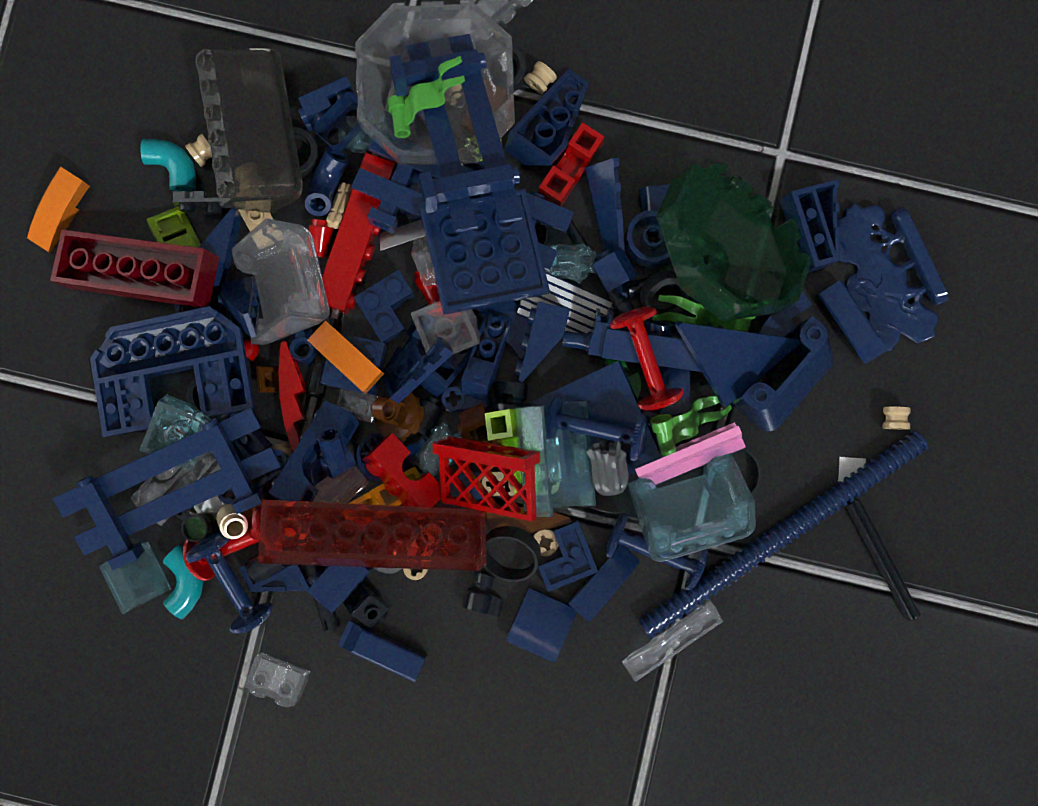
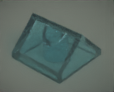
(136, 581)

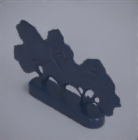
(880, 284)

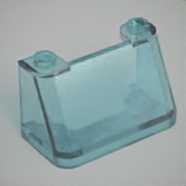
(694, 511)

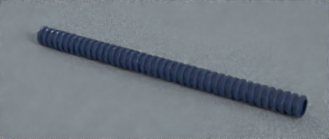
(785, 532)

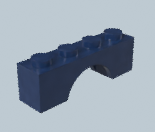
(295, 479)

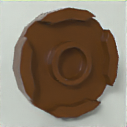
(398, 418)

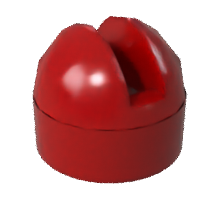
(251, 349)

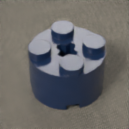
(639, 248)

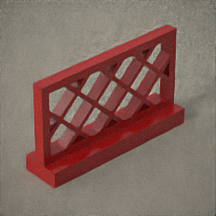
(495, 456)

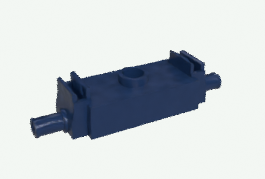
(618, 345)

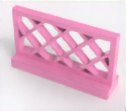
(694, 454)

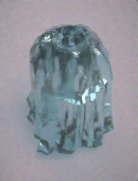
(573, 262)
(426, 459)

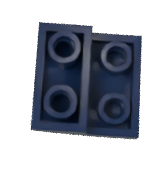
(541, 625)

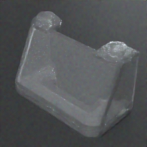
(286, 278)

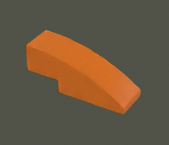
(56, 209)
(345, 357)

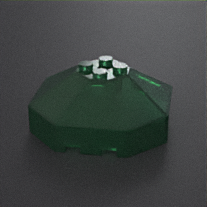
(750, 262)

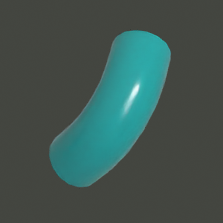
(174, 158)
(187, 588)

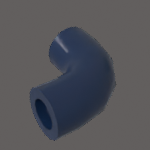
(324, 182)

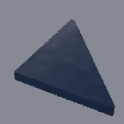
(732, 357)

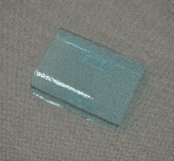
(564, 465)

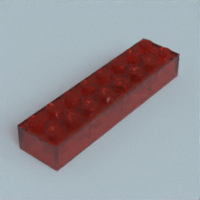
(371, 536)

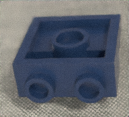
(321, 100)

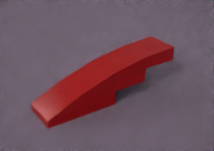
(290, 388)

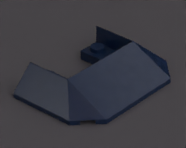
(167, 345)

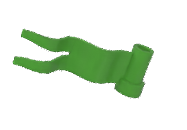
(421, 97)
(702, 315)
(674, 429)

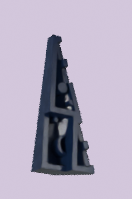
(605, 198)

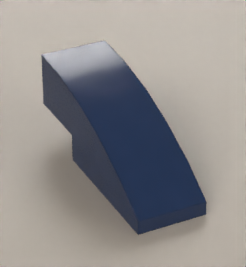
(780, 323)
(604, 583)

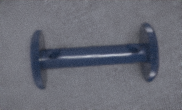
(595, 428)
(693, 566)
(247, 619)

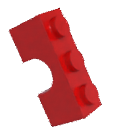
(571, 167)
(386, 462)

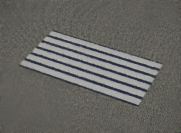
(569, 296)

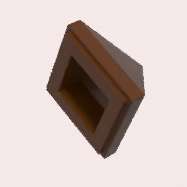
(267, 379)

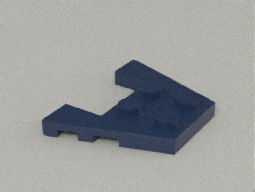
(412, 365)

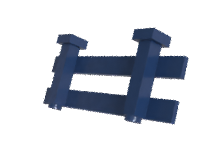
(454, 184)
(396, 195)
(234, 475)

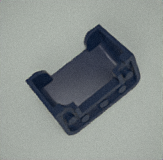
(771, 407)

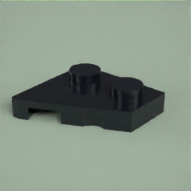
(197, 200)

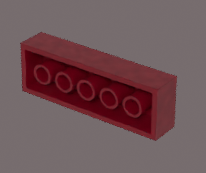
(135, 268)

